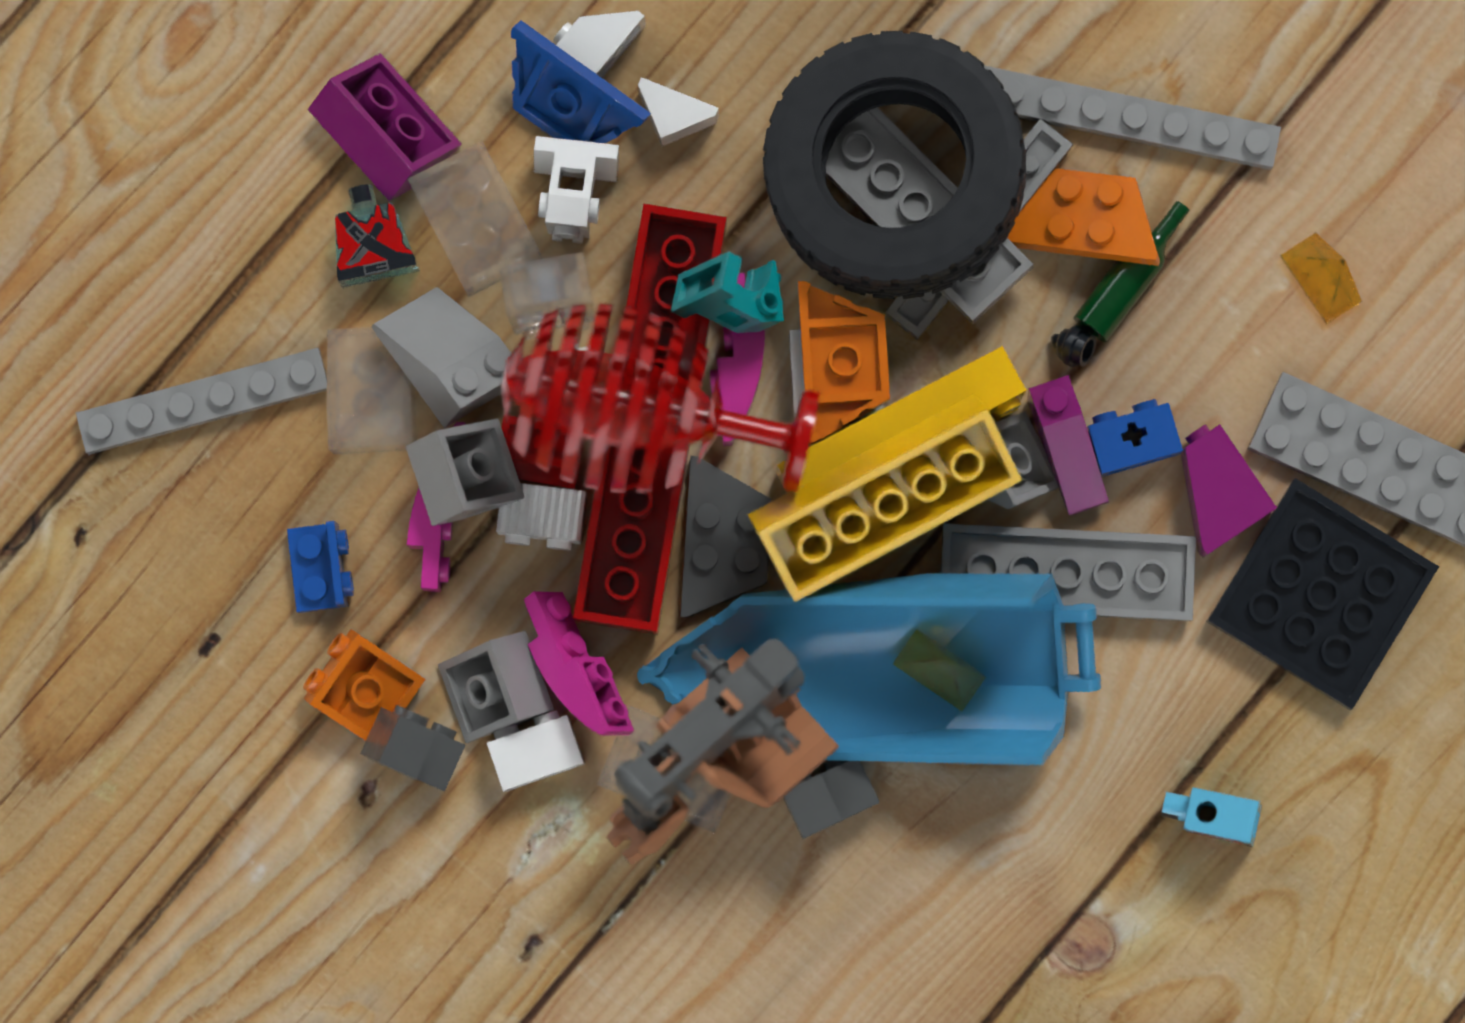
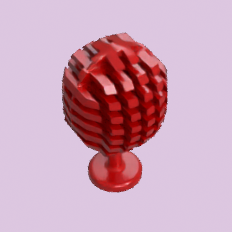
(632, 402)

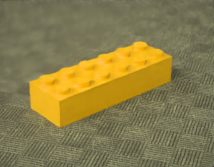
(988, 377)
(885, 497)

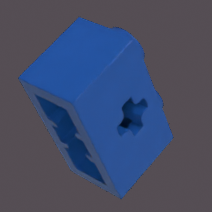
(1157, 442)

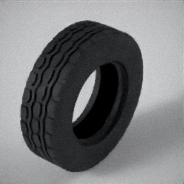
(879, 73)

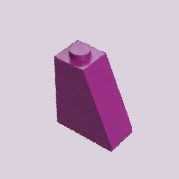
(1220, 489)

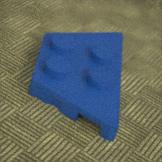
(565, 94)

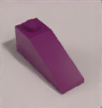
(1067, 444)

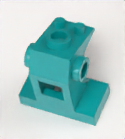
(727, 300)

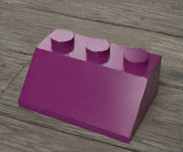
(382, 125)

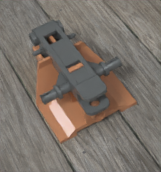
(735, 730)

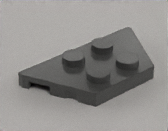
(720, 542)

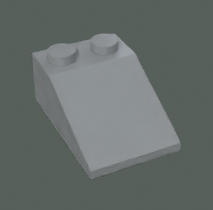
(445, 354)

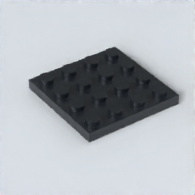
(1322, 594)

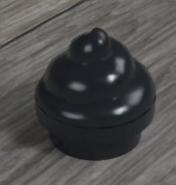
(1074, 345)

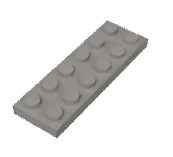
(901, 187)
(1364, 456)
(1113, 570)

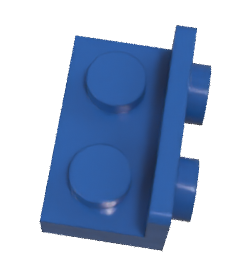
(319, 567)

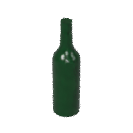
(1126, 283)

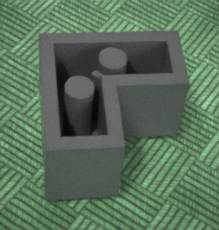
(408, 746)
(830, 796)

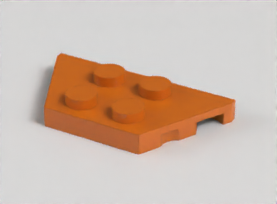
(1087, 218)
(842, 358)

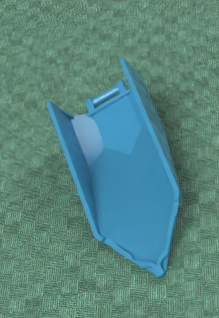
(876, 712)

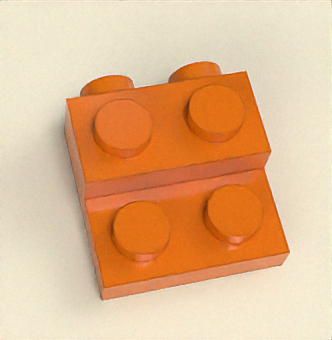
(359, 683)

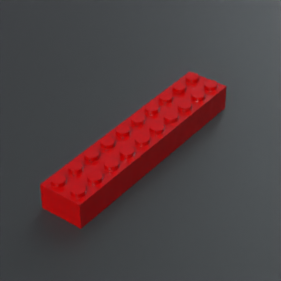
(633, 531)

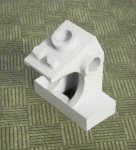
(568, 210)

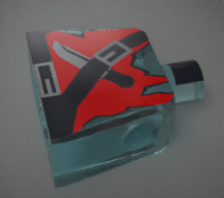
(371, 241)

